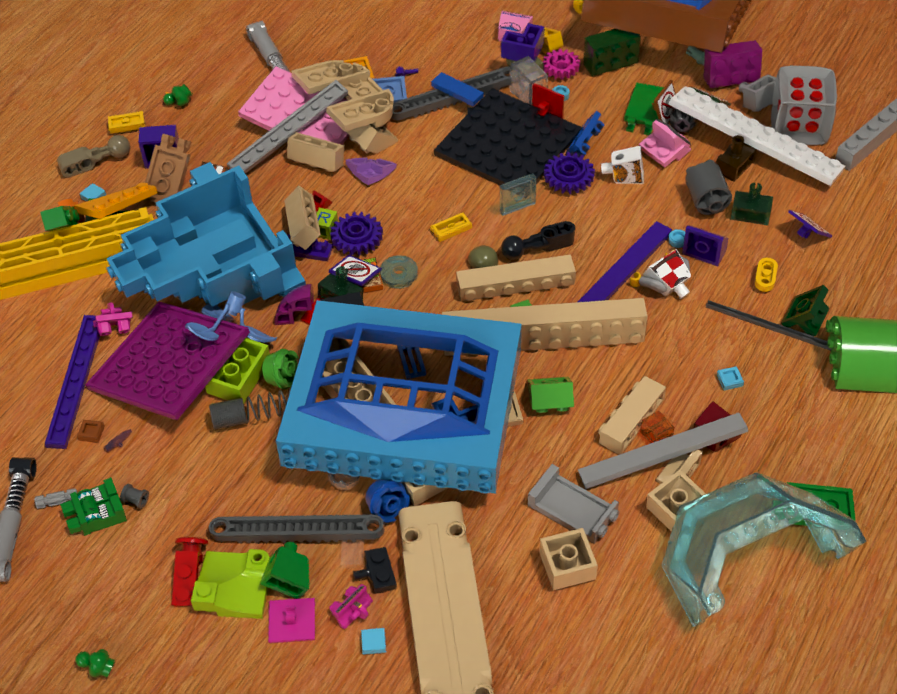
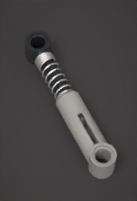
(20, 471)

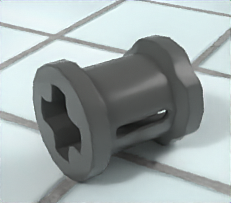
(134, 496)

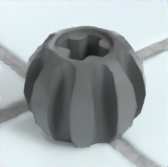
(681, 121)

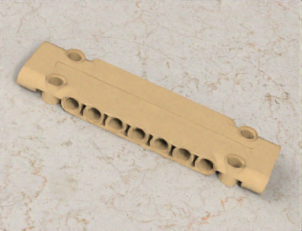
(444, 601)

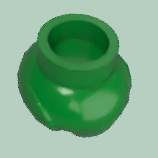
(180, 93)
(98, 662)

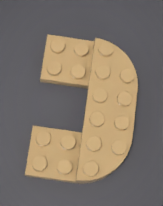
(366, 99)

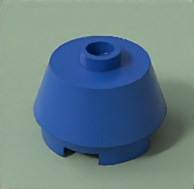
(386, 499)

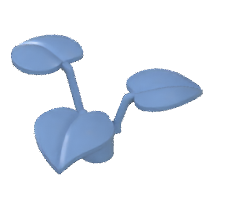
(232, 307)

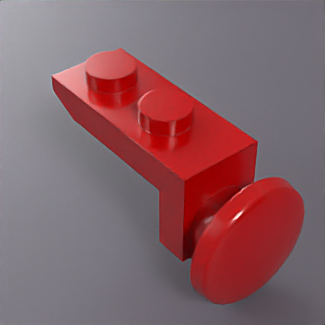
(186, 569)

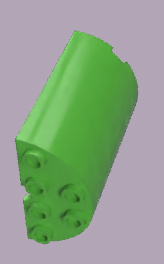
(863, 353)

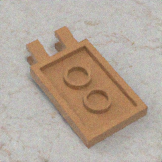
(168, 167)

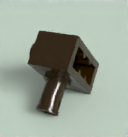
(736, 158)

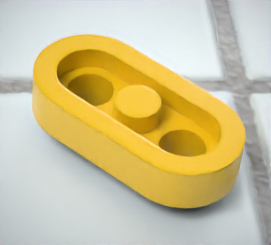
(766, 274)

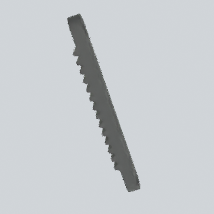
(437, 99)
(296, 528)

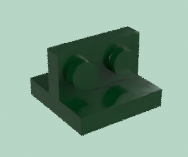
(808, 310)

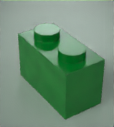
(59, 217)

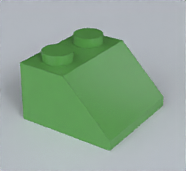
(551, 393)

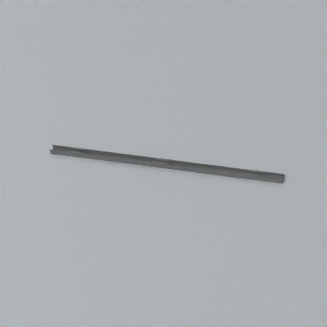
(767, 324)

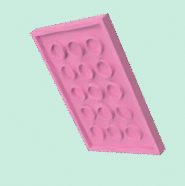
(280, 97)

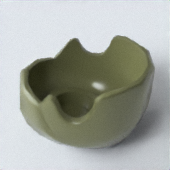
(482, 257)

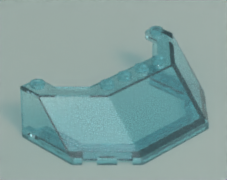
(735, 518)

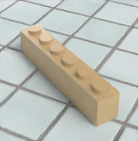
(515, 277)

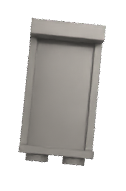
(572, 505)

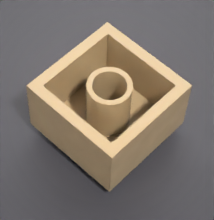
(568, 559)

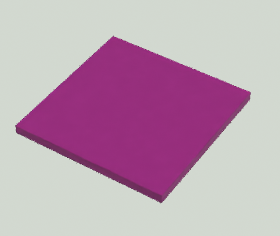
(164, 362)

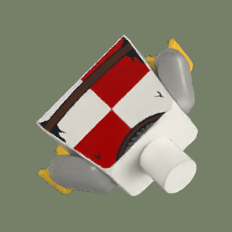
(665, 275)

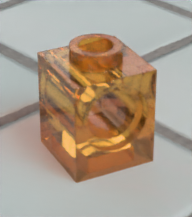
(656, 427)

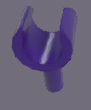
(401, 72)

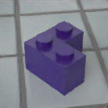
(517, 45)

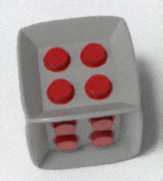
(804, 103)

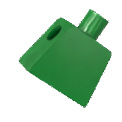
(287, 571)

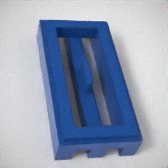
(419, 358)

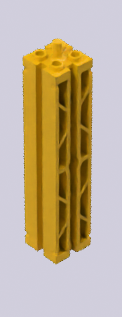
(64, 253)

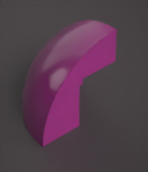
(296, 300)

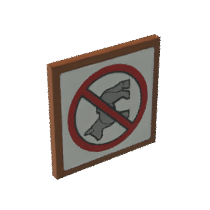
(661, 102)

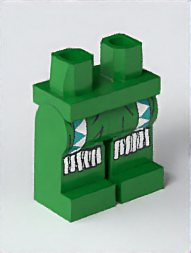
(94, 508)

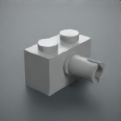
(758, 93)

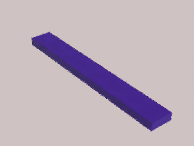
(628, 263)
(73, 385)

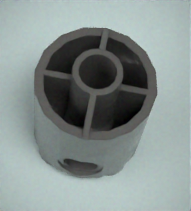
(708, 188)

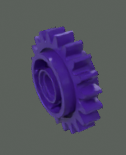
(569, 173)
(356, 233)

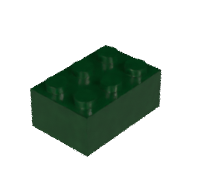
(610, 51)

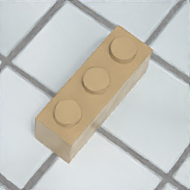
(315, 152)

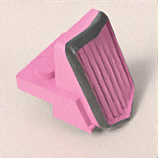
(665, 144)

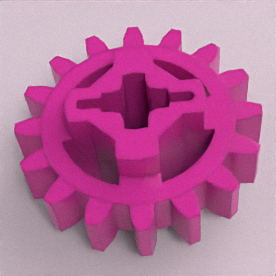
(562, 63)

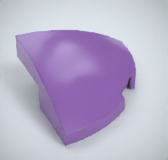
(370, 170)

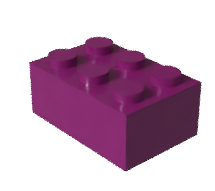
(733, 66)

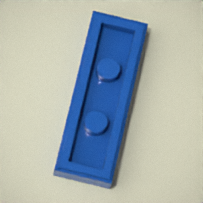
(457, 89)

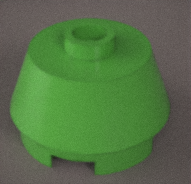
(280, 368)

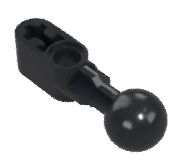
(549, 239)

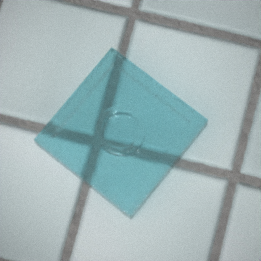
(517, 194)

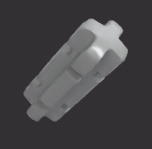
(53, 498)

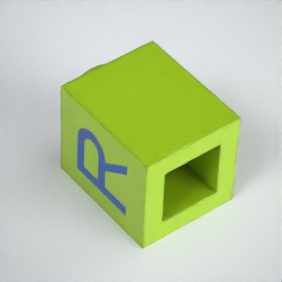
(326, 220)

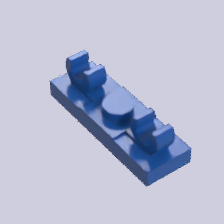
(585, 134)

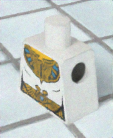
(625, 166)

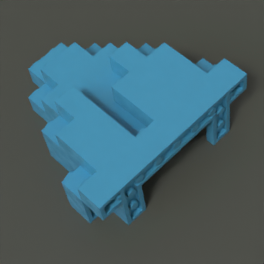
(206, 246)

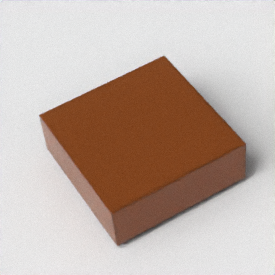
(90, 431)

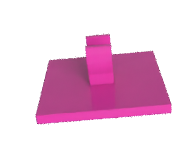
(291, 620)

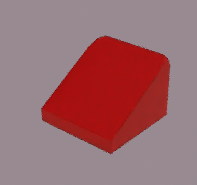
(320, 201)

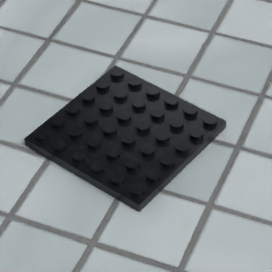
(506, 139)

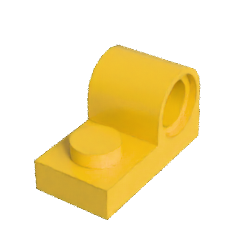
(552, 40)

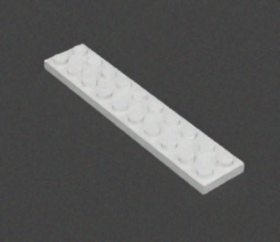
(757, 135)

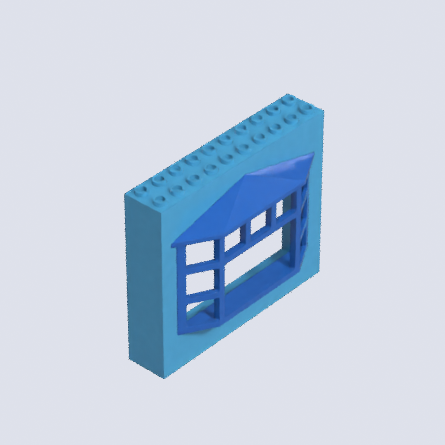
(398, 439)

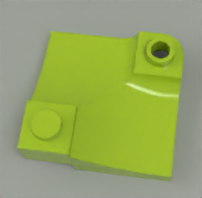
(232, 584)

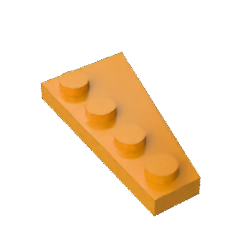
(116, 201)

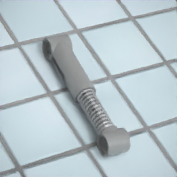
(258, 34)

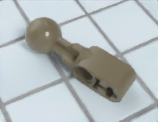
(84, 159)

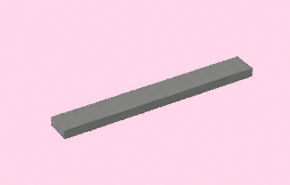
(293, 123)
(662, 450)

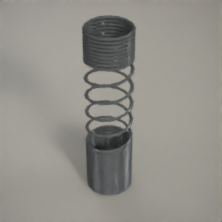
(233, 412)

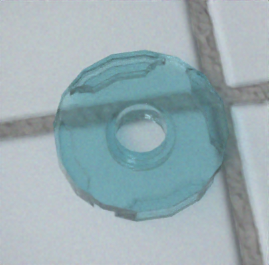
(396, 263)

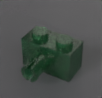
(752, 206)
(337, 285)

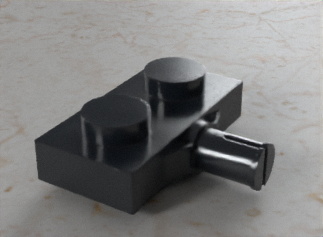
(377, 570)

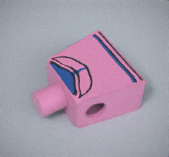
(512, 22)

